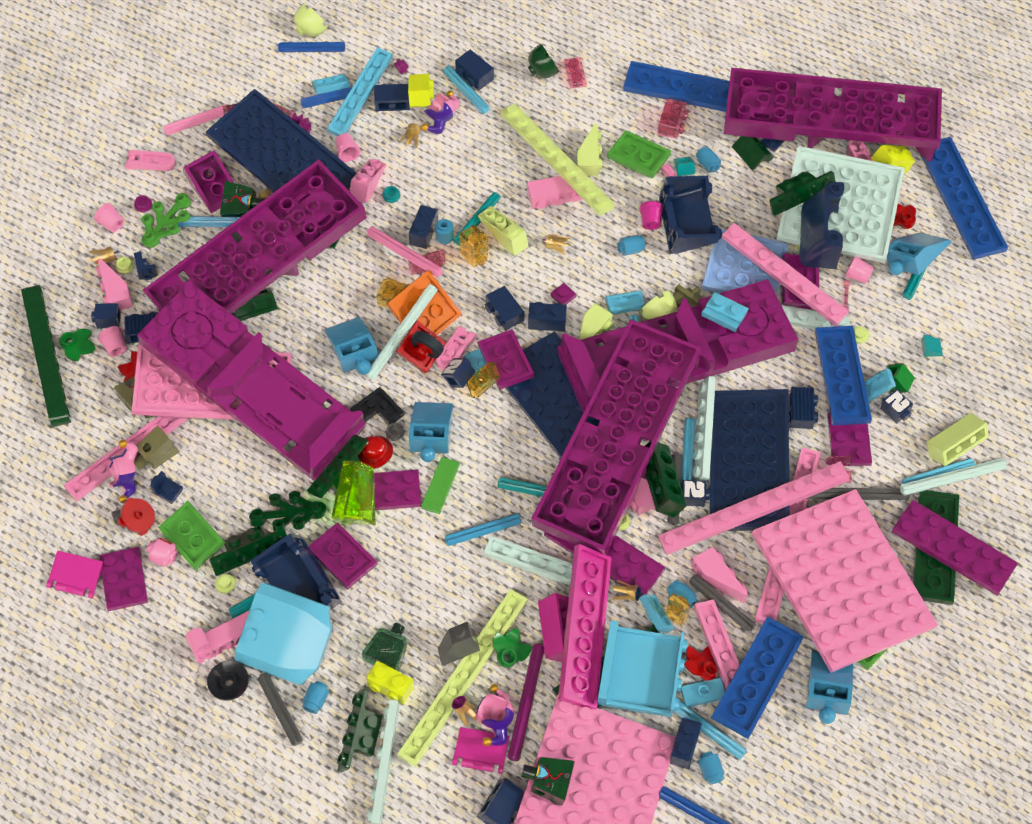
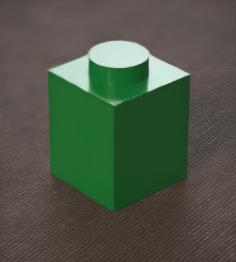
(902, 377)

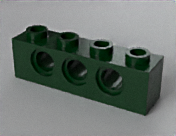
(664, 482)

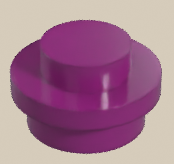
(401, 66)
(142, 203)

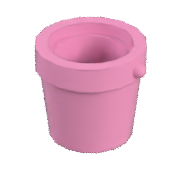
(347, 148)
(109, 217)
(859, 270)
(113, 340)

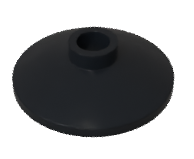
(221, 674)

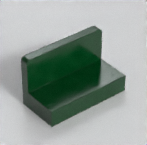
(752, 151)

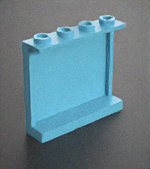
(642, 671)

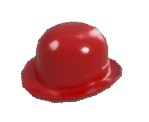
(376, 452)

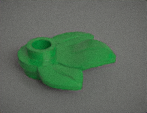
(78, 345)
(510, 645)

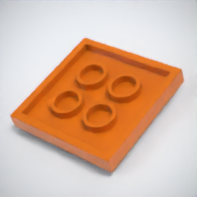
(436, 315)

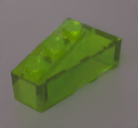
(355, 495)

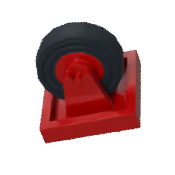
(421, 347)

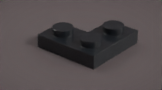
(379, 403)

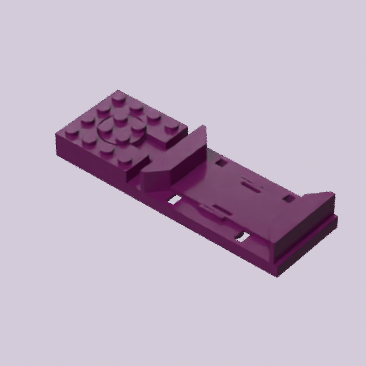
(867, 111)
(276, 235)
(759, 337)
(230, 363)
(606, 461)

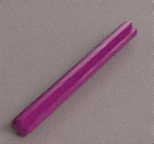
(526, 702)

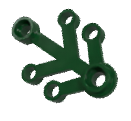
(311, 510)

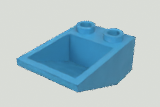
(914, 252)
(353, 345)
(430, 429)
(829, 691)

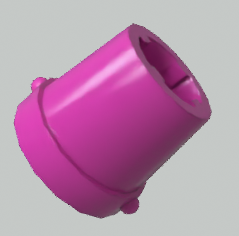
(651, 215)

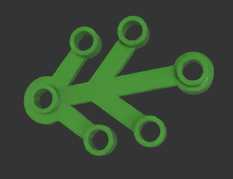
(152, 236)

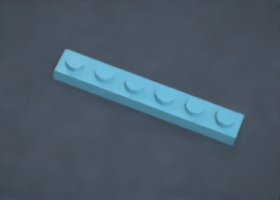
(360, 92)

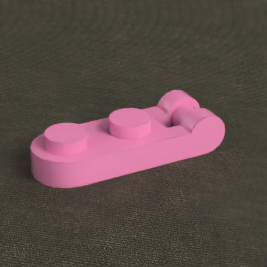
(150, 160)
(455, 347)

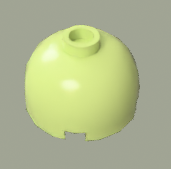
(308, 22)
(659, 306)

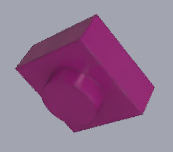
(563, 294)

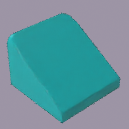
(684, 166)
(931, 346)

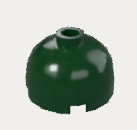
(541, 63)

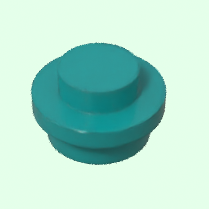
(391, 194)

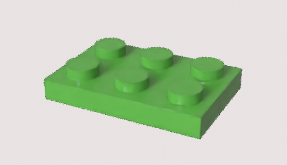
(639, 154)
(192, 535)

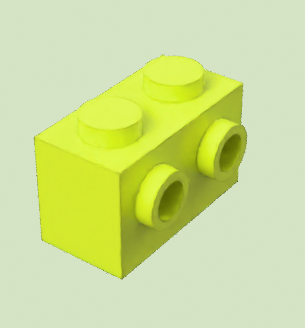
(420, 90)
(895, 156)
(390, 682)

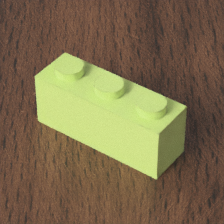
(957, 439)

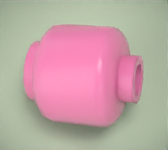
(162, 552)

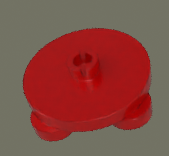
(137, 516)

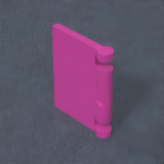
(75, 574)
(475, 754)

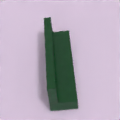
(258, 305)

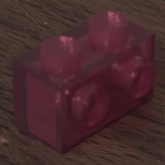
(672, 119)

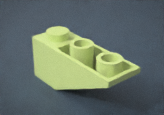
(589, 153)
(504, 230)
(596, 322)

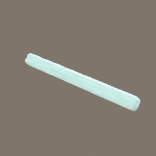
(401, 331)
(953, 476)

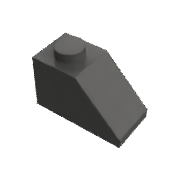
(458, 643)

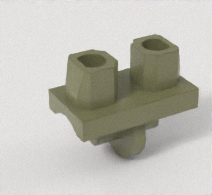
(691, 295)

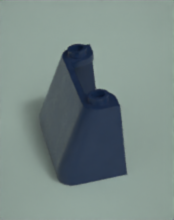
(687, 213)
(817, 244)
(294, 568)

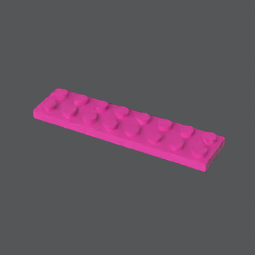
(585, 627)

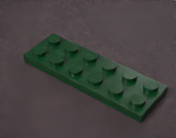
(931, 577)

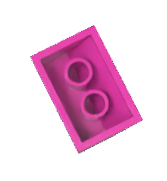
(553, 624)

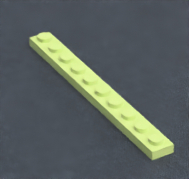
(558, 160)
(461, 680)

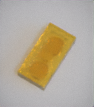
(483, 379)
(678, 609)

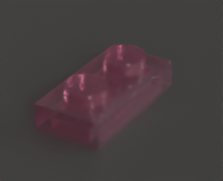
(575, 73)
(436, 257)

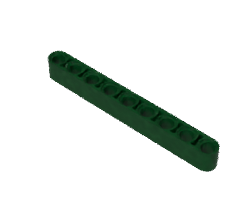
(45, 356)

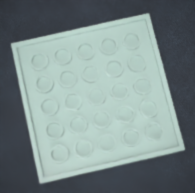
(864, 209)

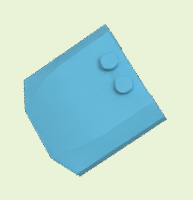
(284, 634)

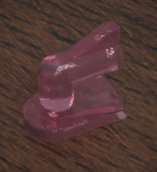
(845, 460)

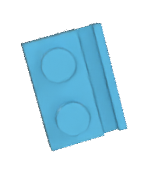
(724, 312)

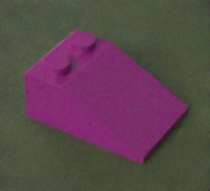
(208, 179)

